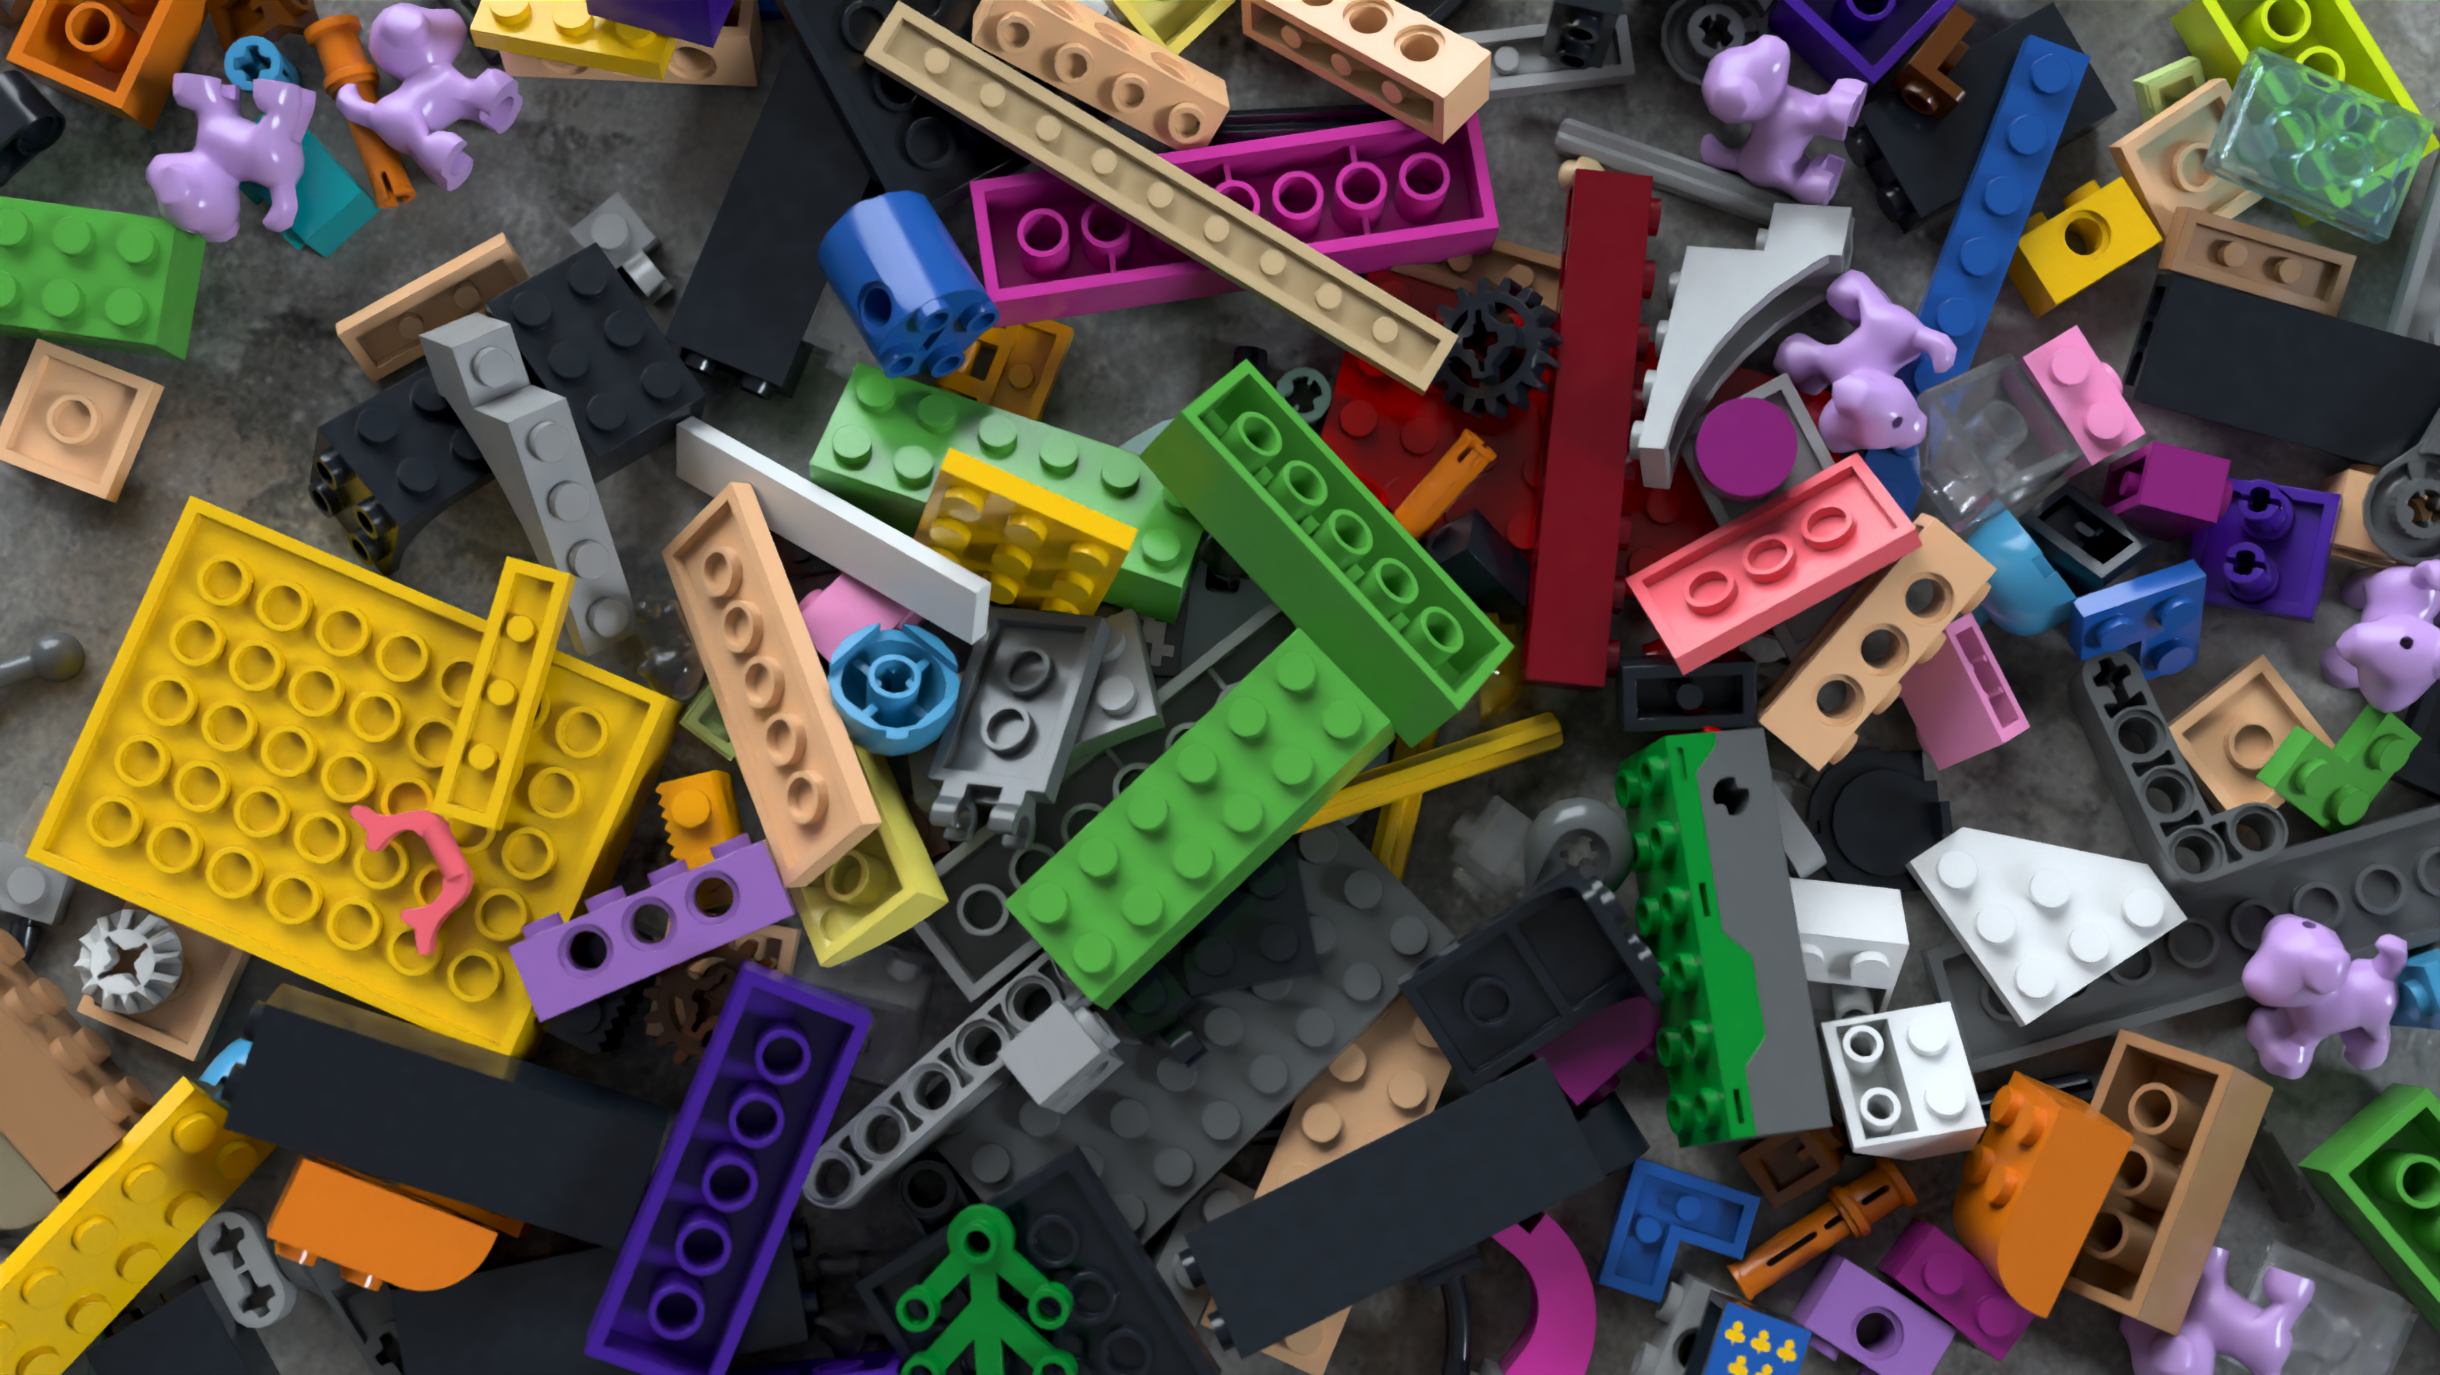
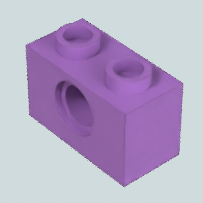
(1843, 1294)

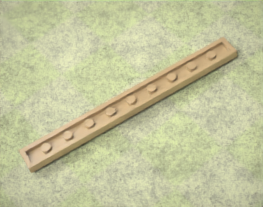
(1160, 198)

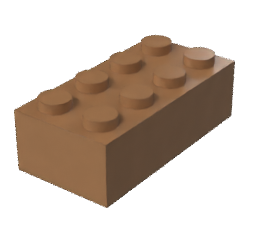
(57, 1085)
(2173, 1188)

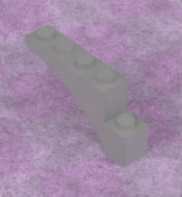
(1726, 309)
(540, 466)

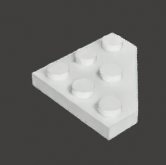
(2041, 913)

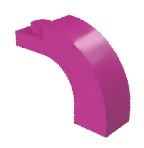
(1562, 1306)

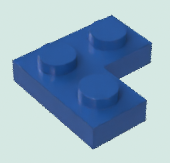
(2149, 615)
(1657, 1212)

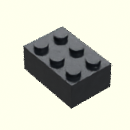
(605, 354)

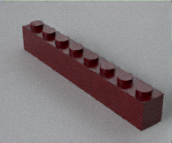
(1588, 432)

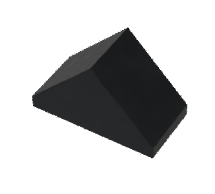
(2084, 539)
(1481, 563)

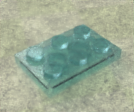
(2318, 145)

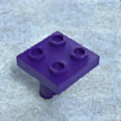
(2269, 550)

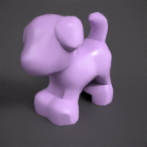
(419, 50)
(1752, 88)
(201, 187)
(1867, 401)
(2395, 646)
(2319, 992)
(2223, 1324)

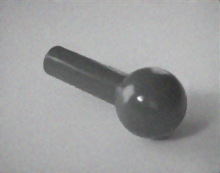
(53, 657)

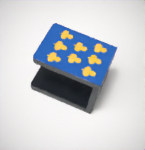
(1745, 1340)

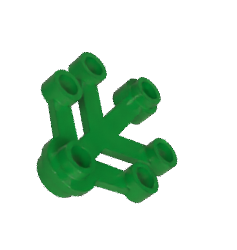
(987, 1316)

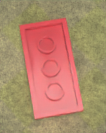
(1773, 562)

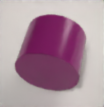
(1745, 449)

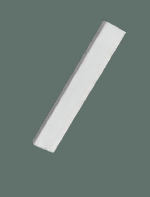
(838, 531)

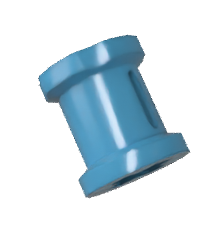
(253, 57)

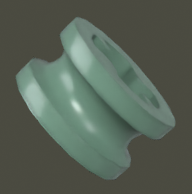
(1312, 378)

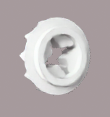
(156, 969)

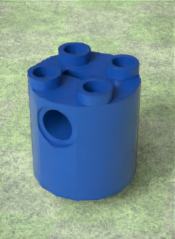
(905, 285)

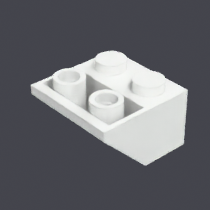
(1849, 945)
(1904, 1083)

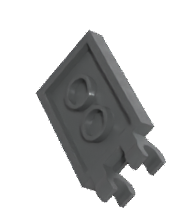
(1015, 721)

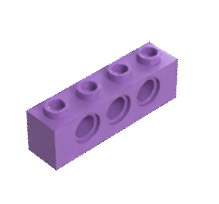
(561, 983)

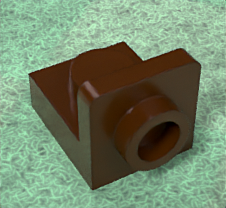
(260, 18)
(1924, 75)
(1793, 1162)

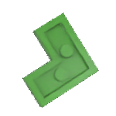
(2339, 782)

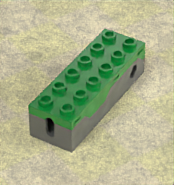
(1725, 935)

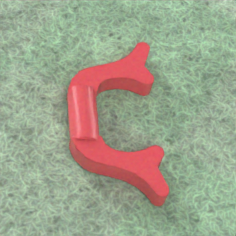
(457, 874)

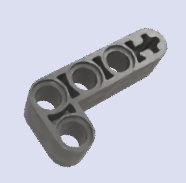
(2163, 768)

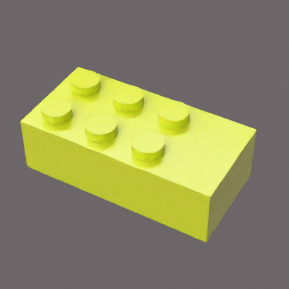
(2311, 32)

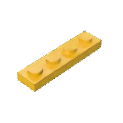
(503, 694)

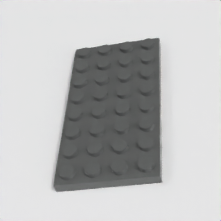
(1172, 1129)

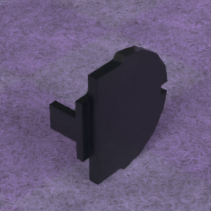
(1877, 817)

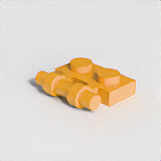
(1021, 371)

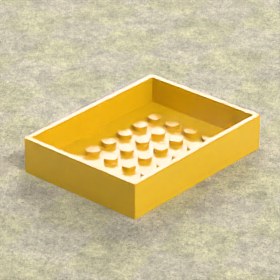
(278, 697)

